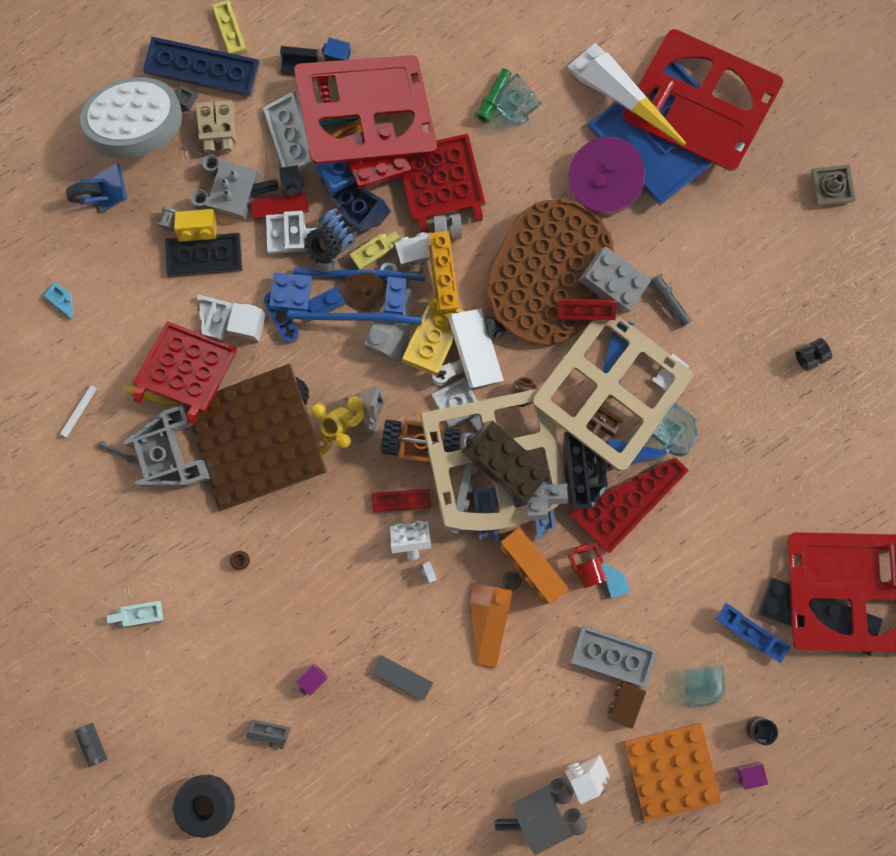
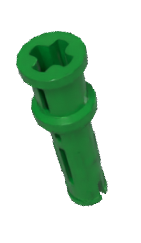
(488, 102)

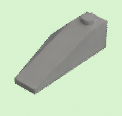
(391, 338)
(372, 403)

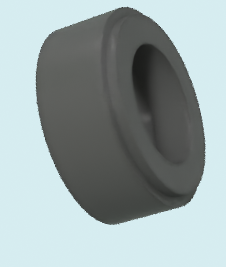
(325, 267)

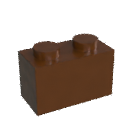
(626, 704)

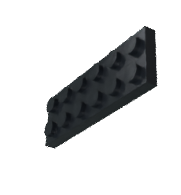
(834, 615)

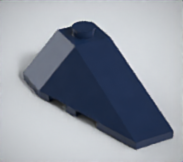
(360, 206)

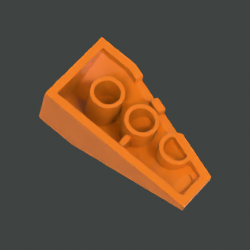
(489, 616)

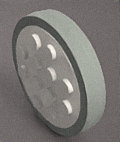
(131, 117)

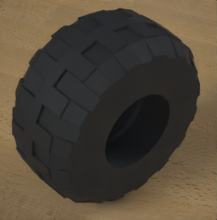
(186, 814)

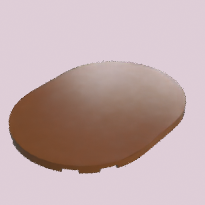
(539, 264)

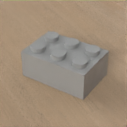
(614, 280)

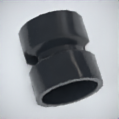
(815, 353)
(761, 730)

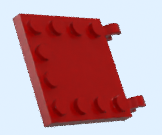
(450, 187)
(184, 369)

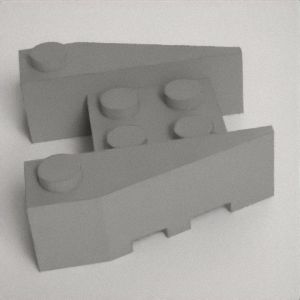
(161, 455)

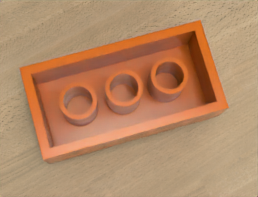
(534, 567)

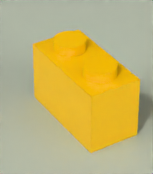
(195, 225)

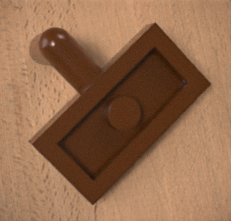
(606, 422)

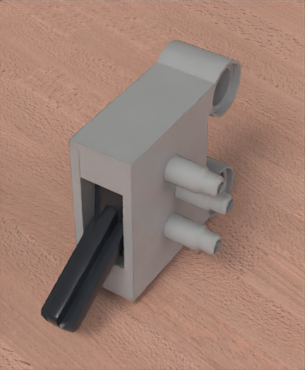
(232, 188)

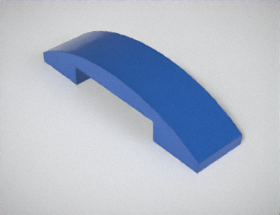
(752, 633)

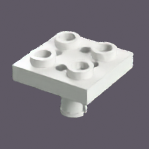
(410, 538)

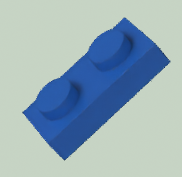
(326, 302)

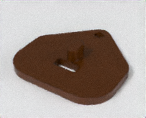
(359, 287)

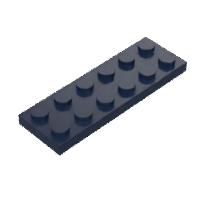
(201, 66)

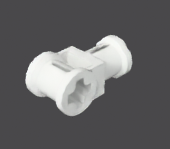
(450, 371)

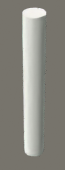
(78, 411)

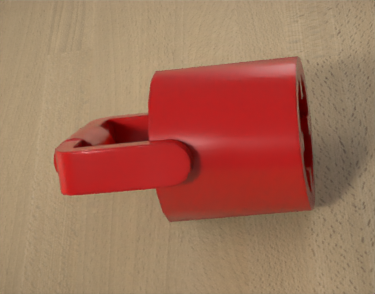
(591, 571)

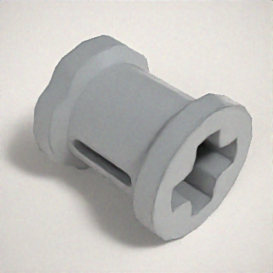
(167, 212)

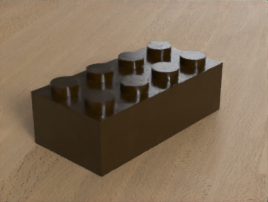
(506, 462)

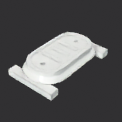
(664, 376)

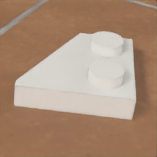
(214, 316)

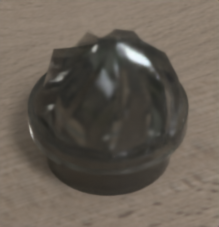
(511, 580)

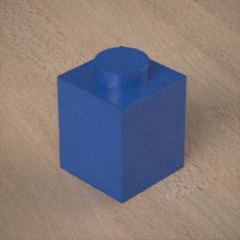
(336, 50)

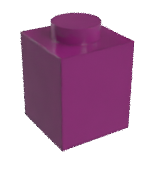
(311, 680)
(751, 775)

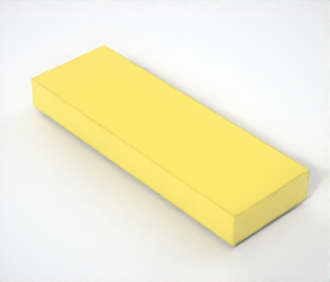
(229, 27)

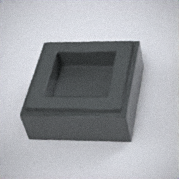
(186, 97)

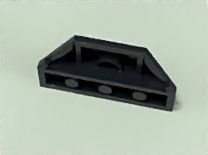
(583, 473)

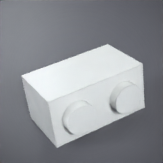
(413, 250)

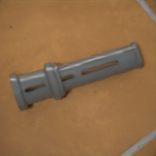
(665, 293)

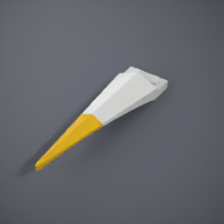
(603, 74)

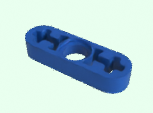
(283, 332)

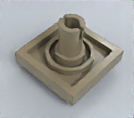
(833, 185)

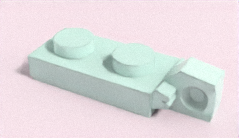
(137, 614)

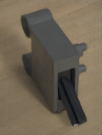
(541, 819)

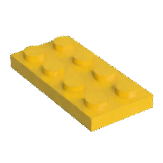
(431, 340)

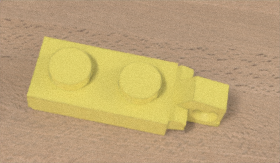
(374, 250)

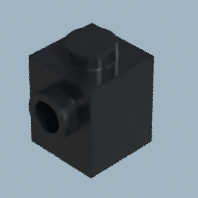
(291, 181)

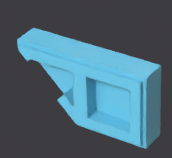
(60, 298)
(615, 581)

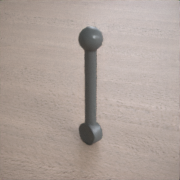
(130, 458)

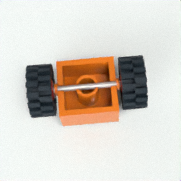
(413, 440)

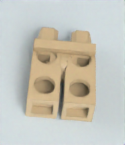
(216, 125)

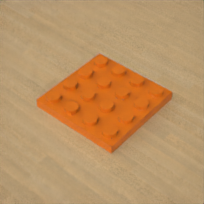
(672, 772)

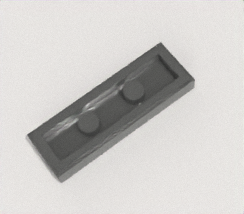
(402, 677)

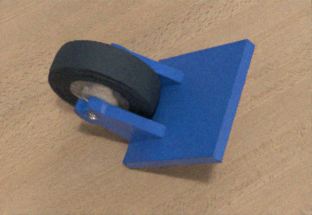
(103, 190)

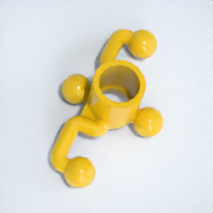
(338, 422)

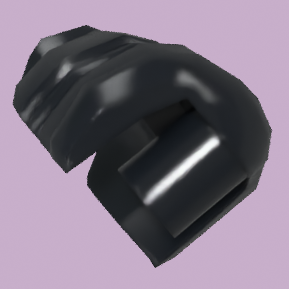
(494, 328)

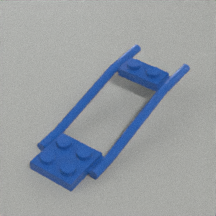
(292, 294)

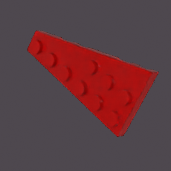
(626, 505)

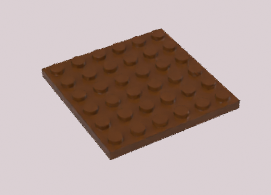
(257, 438)

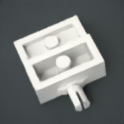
(286, 232)

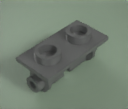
(91, 745)

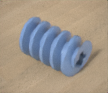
(332, 221)

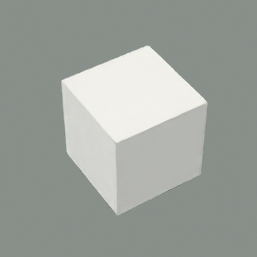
(246, 322)

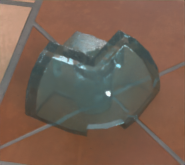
(516, 100)
(677, 431)
(704, 685)

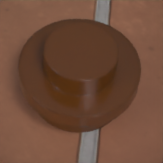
(240, 560)

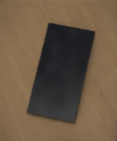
(204, 256)

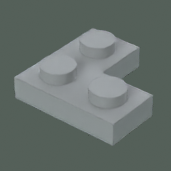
(546, 494)

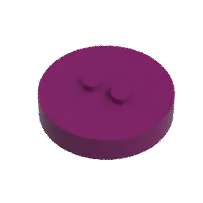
(607, 175)

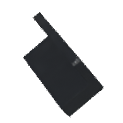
(294, 55)

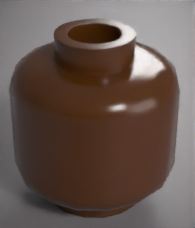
(521, 385)

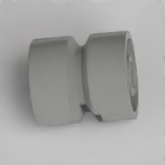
(450, 224)

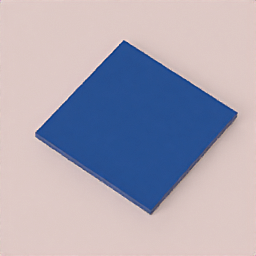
(665, 165)

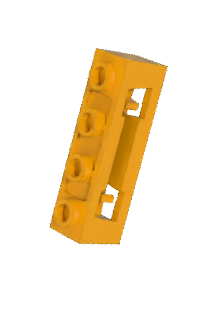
(443, 271)

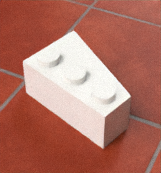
(587, 778)

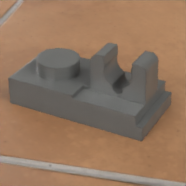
(268, 732)

